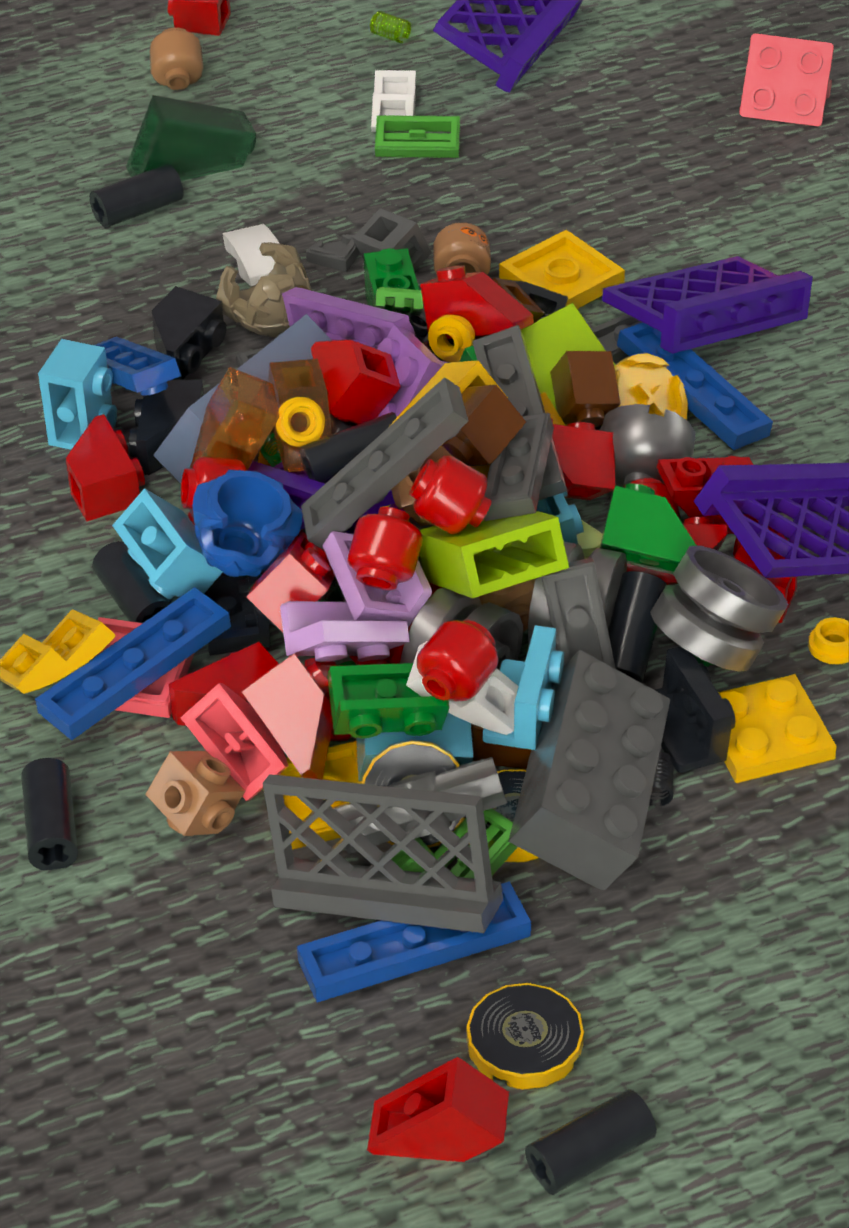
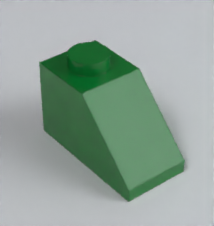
(645, 529)

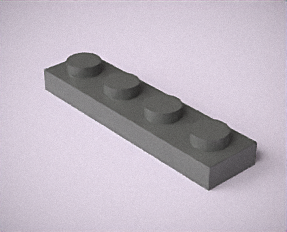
(509, 365)
(385, 462)

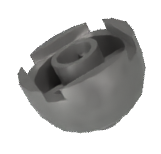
(644, 439)

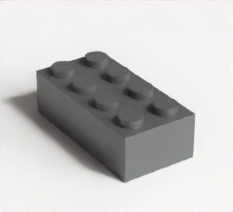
(592, 773)

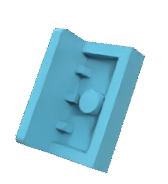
(534, 695)

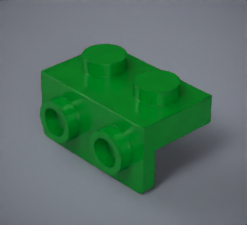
(377, 701)

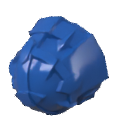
(244, 521)

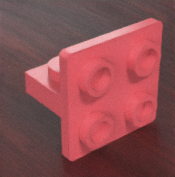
(787, 80)

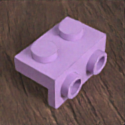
(370, 602)
(333, 634)

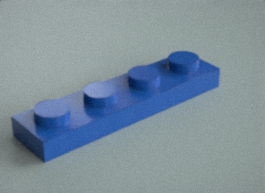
(138, 366)
(707, 392)
(132, 663)
(396, 949)

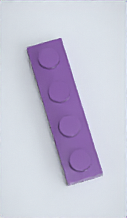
(343, 318)

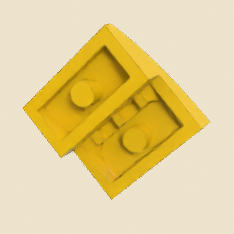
(69, 646)

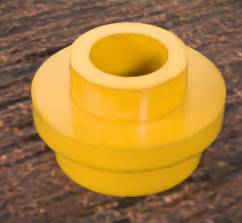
(459, 329)
(313, 414)
(830, 641)

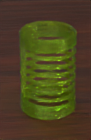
(384, 23)

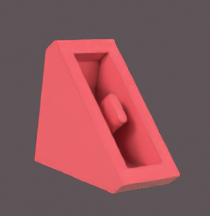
(237, 737)

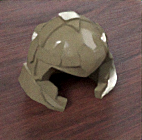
(262, 306)

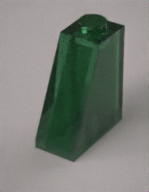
(191, 138)

